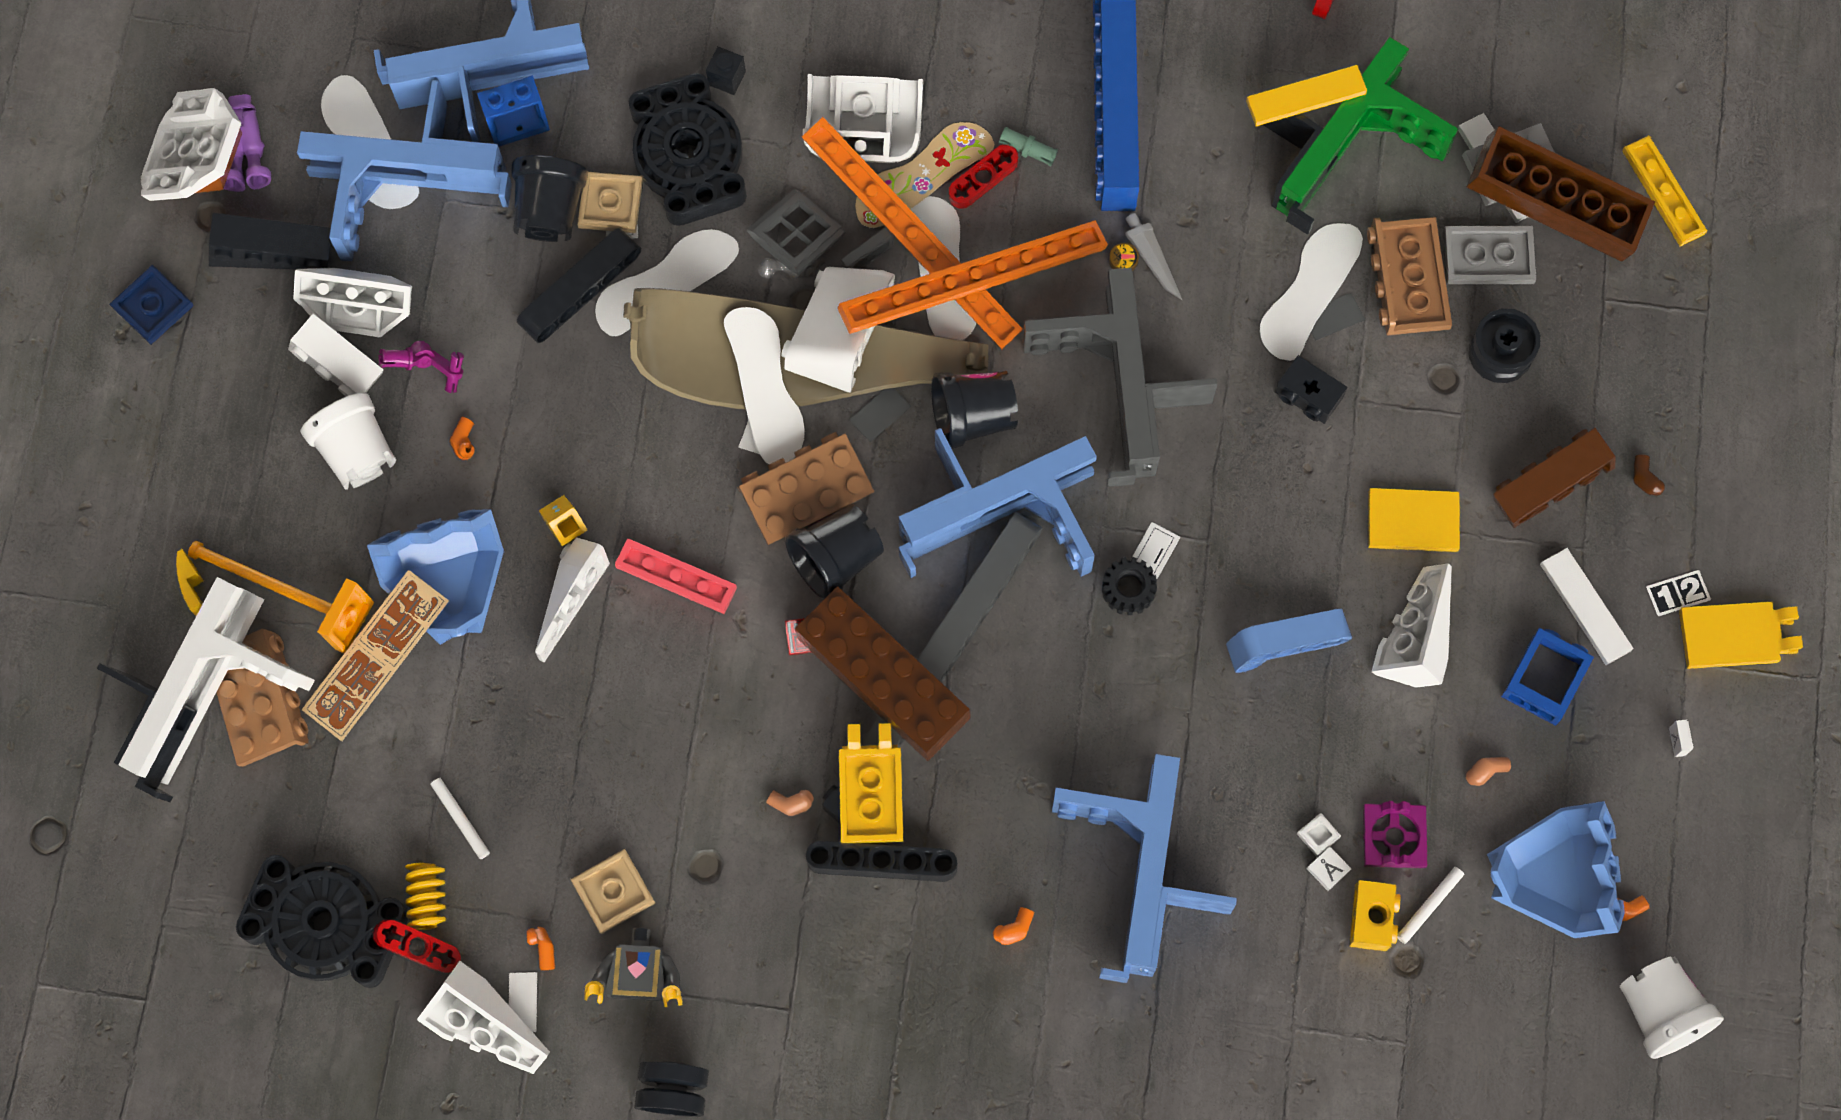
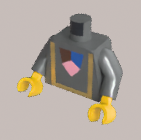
(636, 973)

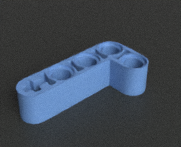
(1287, 637)

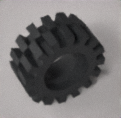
(1129, 568)

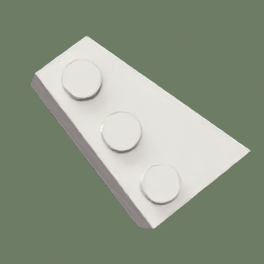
(334, 357)

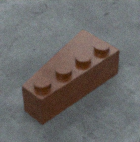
(1554, 477)

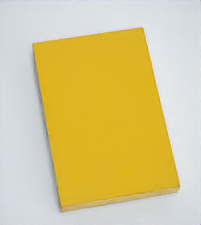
(1413, 520)

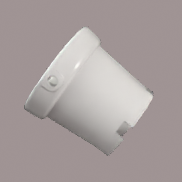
(349, 439)
(1669, 1007)

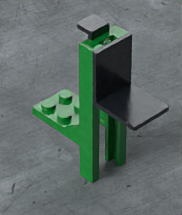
(1326, 145)

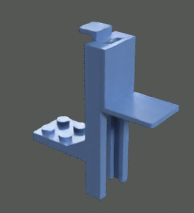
(485, 63)
(367, 163)
(1030, 486)
(1150, 827)

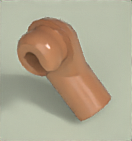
(1486, 768)
(792, 805)

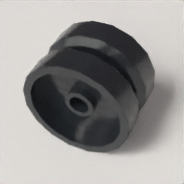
(1504, 345)
(671, 1093)

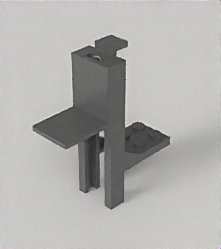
(1118, 340)

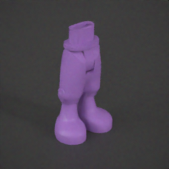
(249, 145)

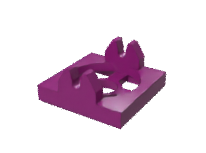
(1416, 814)

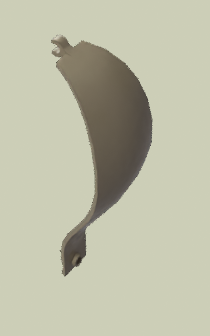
(684, 349)

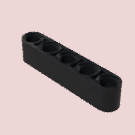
(578, 285)
(869, 852)

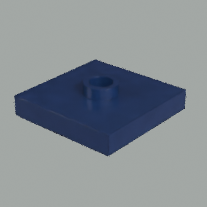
(151, 304)

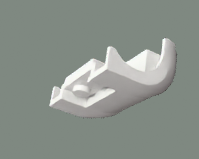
(870, 113)

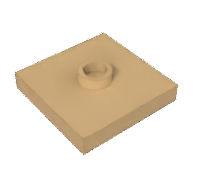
(610, 202)
(612, 891)

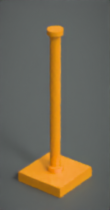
(342, 617)

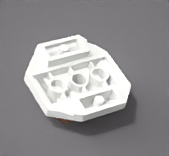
(192, 147)

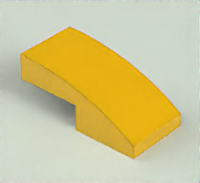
(188, 578)

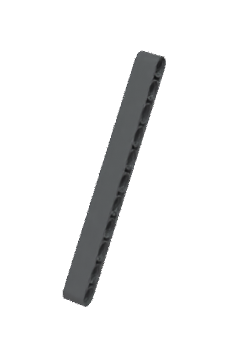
(972, 605)

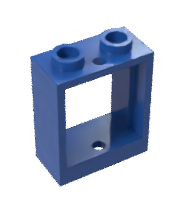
(525, 113)
(1532, 700)

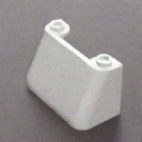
(822, 343)

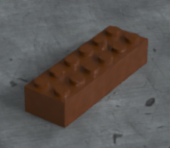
(1560, 194)
(883, 673)

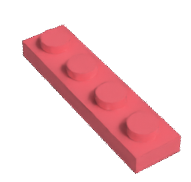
(675, 576)

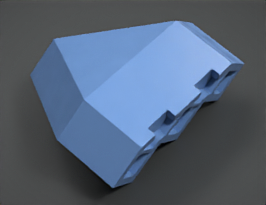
(451, 556)
(1563, 872)

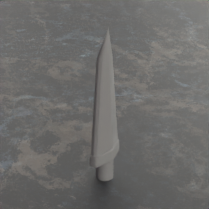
(1147, 246)

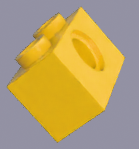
(1366, 933)

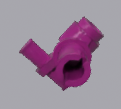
(423, 356)

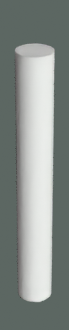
(460, 818)
(1430, 905)

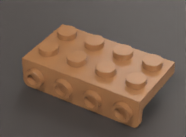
(1409, 276)
(805, 487)
(257, 711)

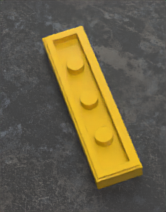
(1306, 95)
(1664, 190)

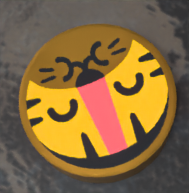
(1124, 256)

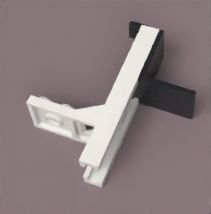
(191, 682)

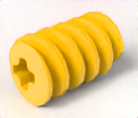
(424, 895)

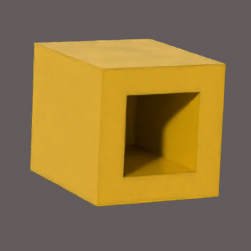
(563, 520)

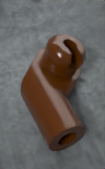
(1644, 478)

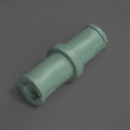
(1028, 146)

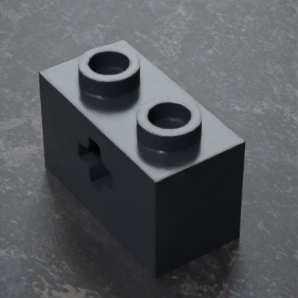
(1305, 376)

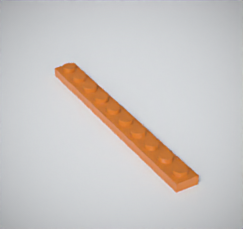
(906, 226)
(971, 277)

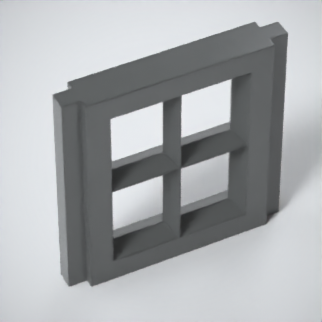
(778, 214)

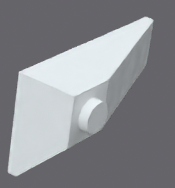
(1420, 640)

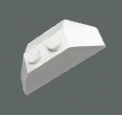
(353, 299)

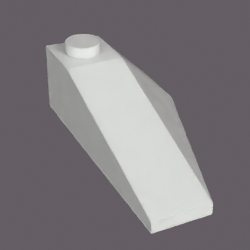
(576, 576)
(476, 1014)

